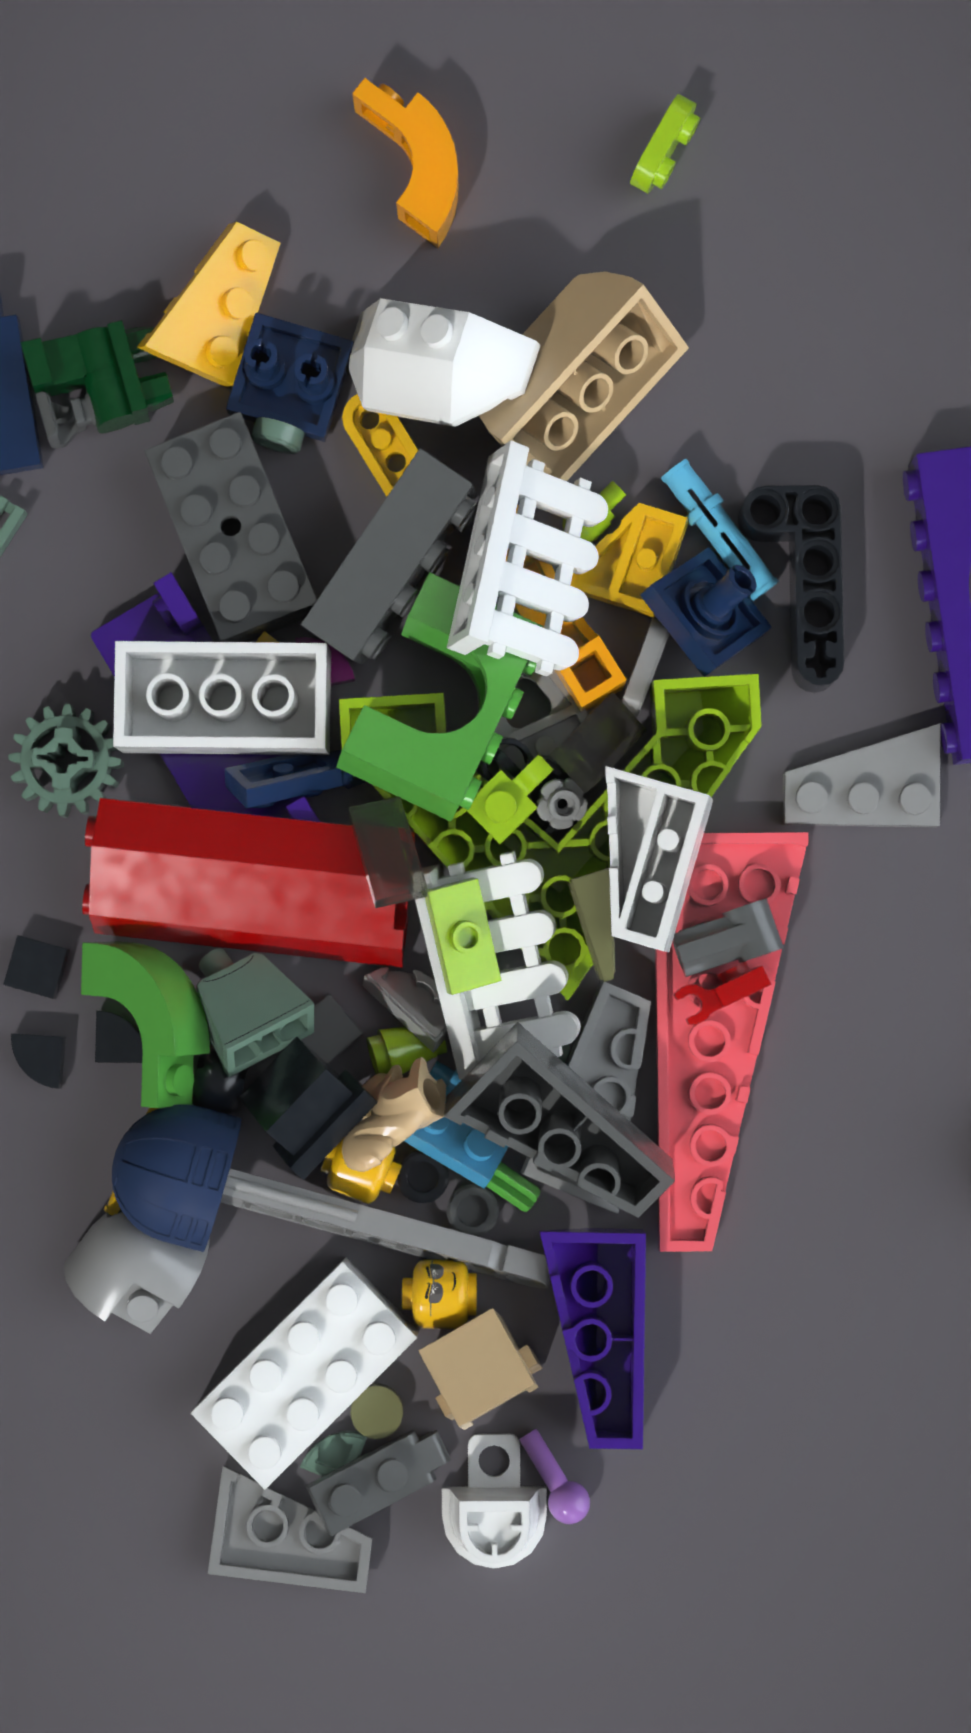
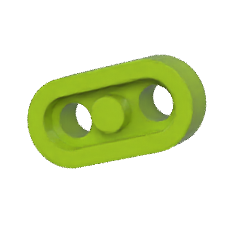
(675, 127)

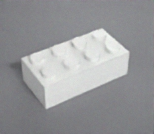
(222, 698)
(305, 1373)

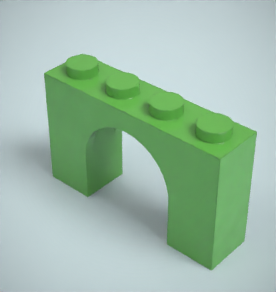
(437, 767)

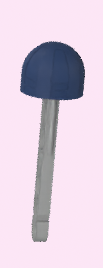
(178, 1170)

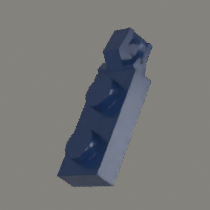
(285, 777)

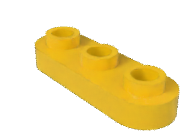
(379, 443)

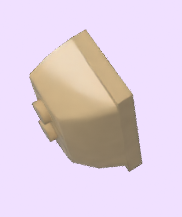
(595, 362)

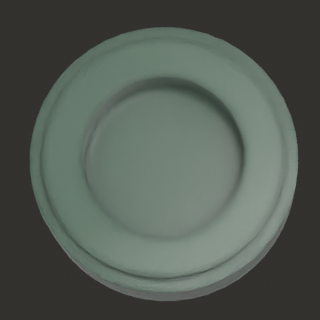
(277, 435)

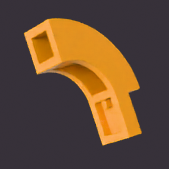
(420, 131)

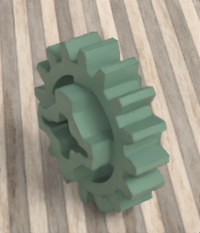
(65, 737)

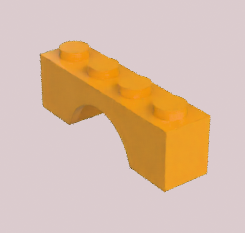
(595, 671)

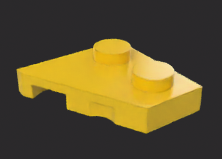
(634, 558)

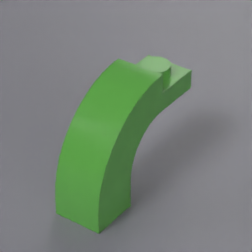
(164, 1008)

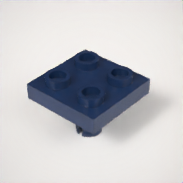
(708, 609)

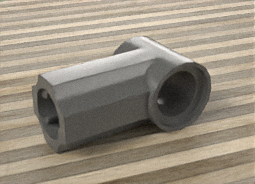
(736, 936)

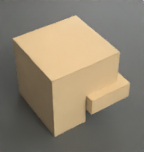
(479, 1368)

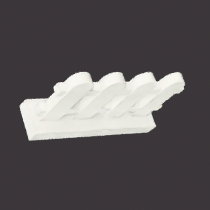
(490, 576)
(532, 981)

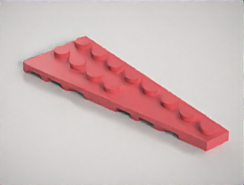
(710, 1065)

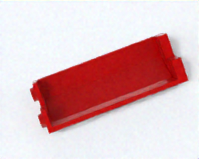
(236, 884)

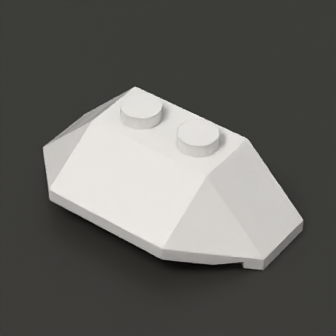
(436, 362)

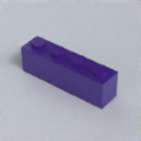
(602, 1317)

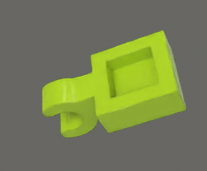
(504, 802)

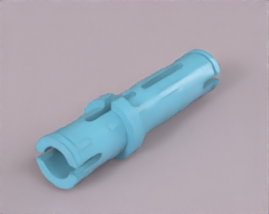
(682, 481)

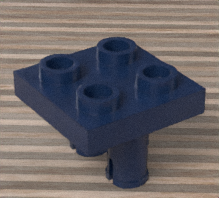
(290, 375)

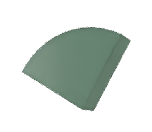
(333, 1452)

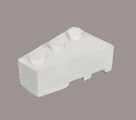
(652, 854)

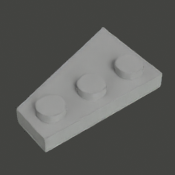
(870, 787)
(282, 1541)

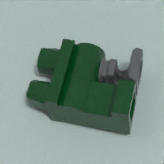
(104, 365)

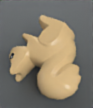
(400, 1111)

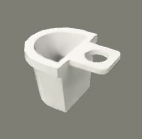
(494, 1517)

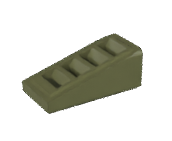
(593, 908)

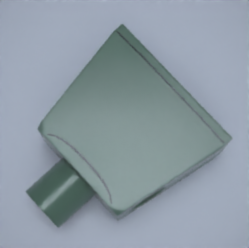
(250, 1009)

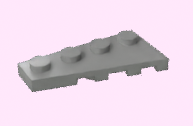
(608, 1060)

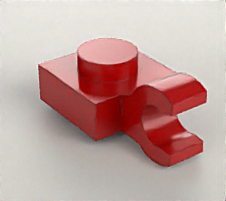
(735, 985)

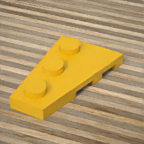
(215, 310)

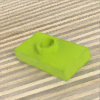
(462, 936)

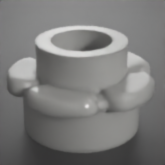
(548, 803)

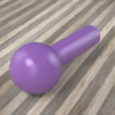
(568, 1499)

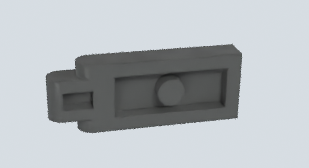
(377, 1479)

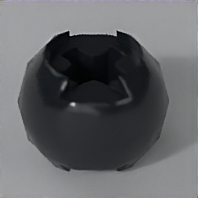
(213, 1088)

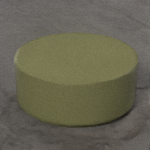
(377, 1411)

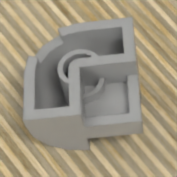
(130, 1272)

